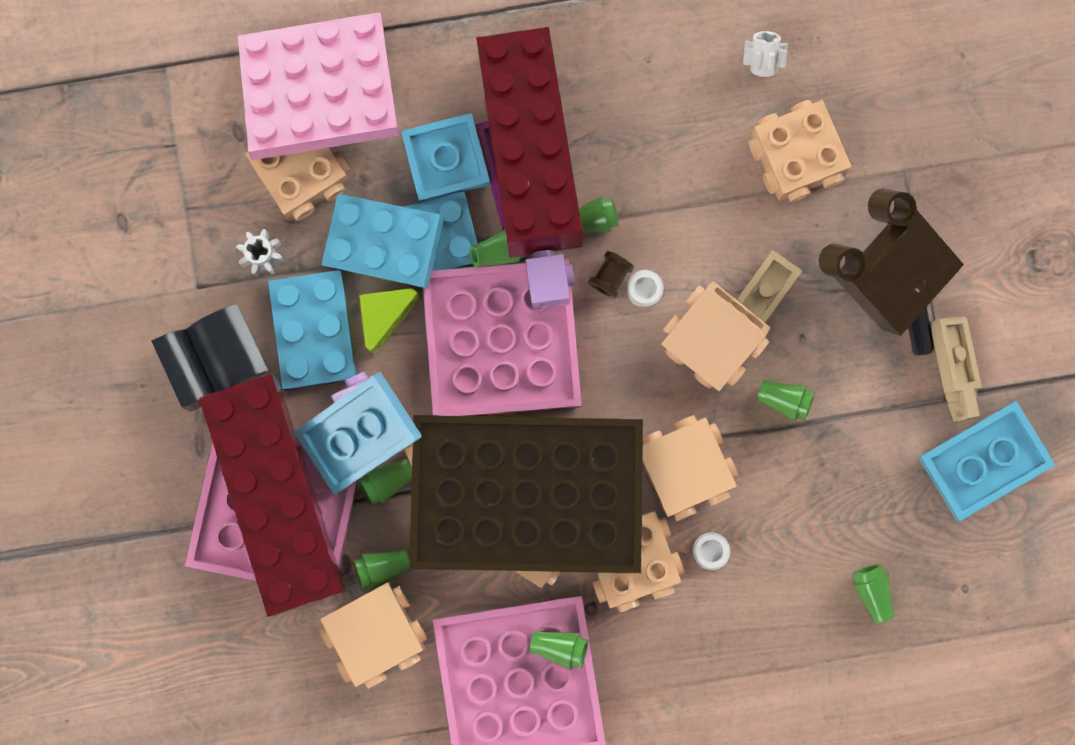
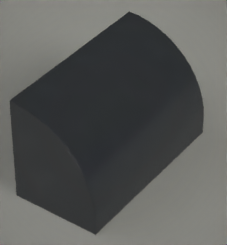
(226, 348)
(183, 368)

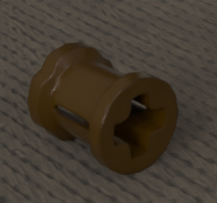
(611, 274)

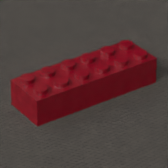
(529, 142)
(272, 495)

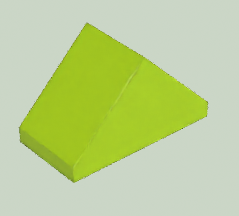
(383, 314)

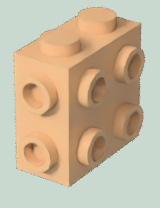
(799, 151)
(302, 179)
(715, 336)
(688, 467)
(658, 570)
(373, 636)

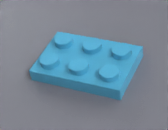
(383, 240)
(312, 330)
(357, 433)
(986, 461)

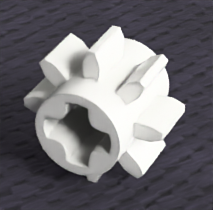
(765, 54)
(255, 243)

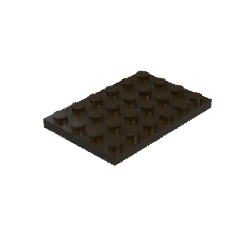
(527, 494)

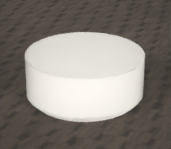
(645, 288)
(711, 551)

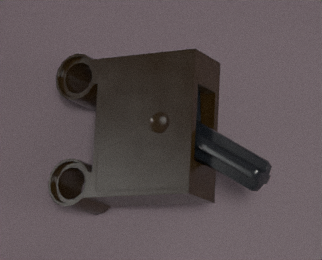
(897, 270)

